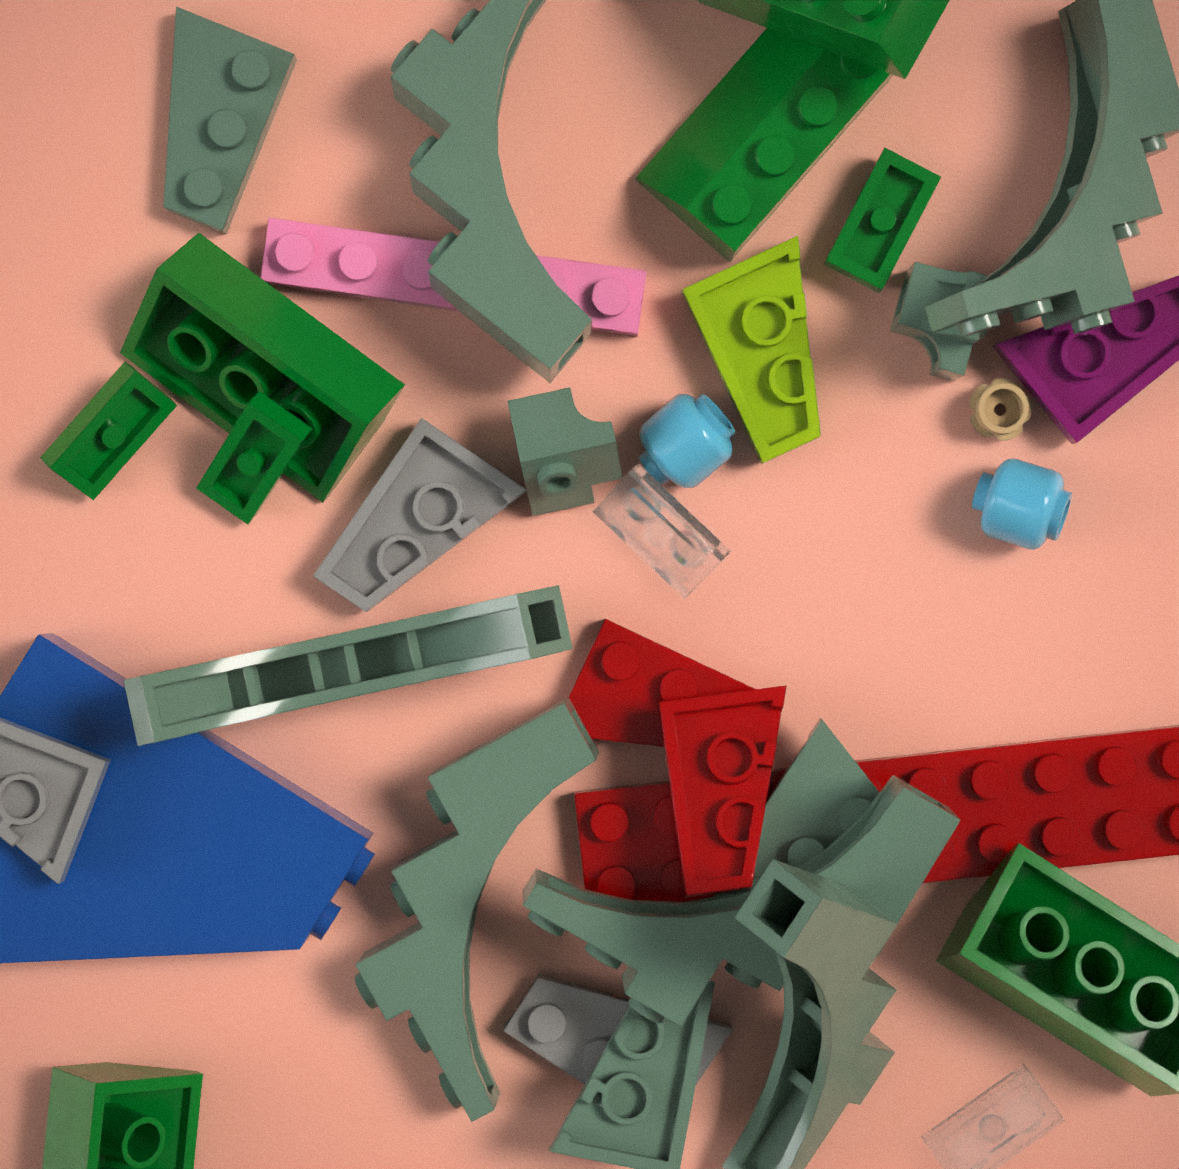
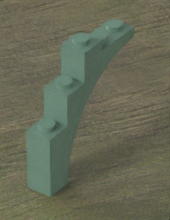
(1119, 116)
(489, 265)
(347, 665)
(680, 944)
(429, 963)
(831, 1000)

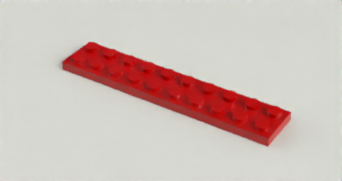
(1057, 796)

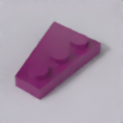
(1098, 371)

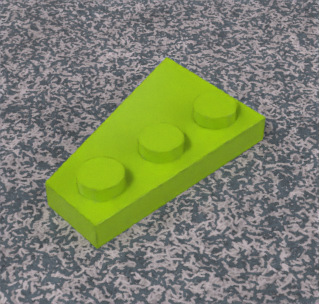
(760, 346)

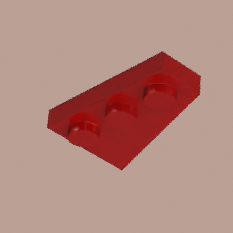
(627, 680)
(719, 782)

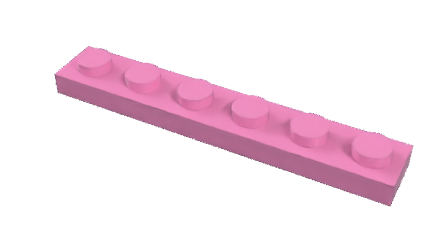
(398, 268)

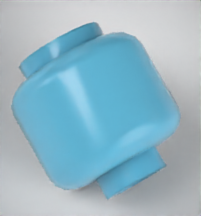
(686, 441)
(1022, 503)

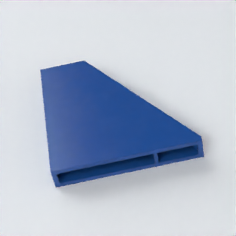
(182, 844)

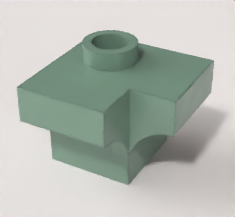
(921, 288)
(561, 451)

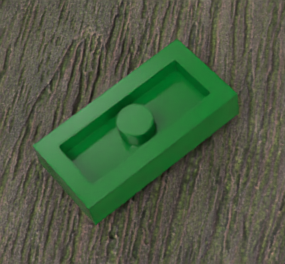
(882, 220)
(108, 431)
(253, 457)

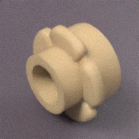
(1015, 401)

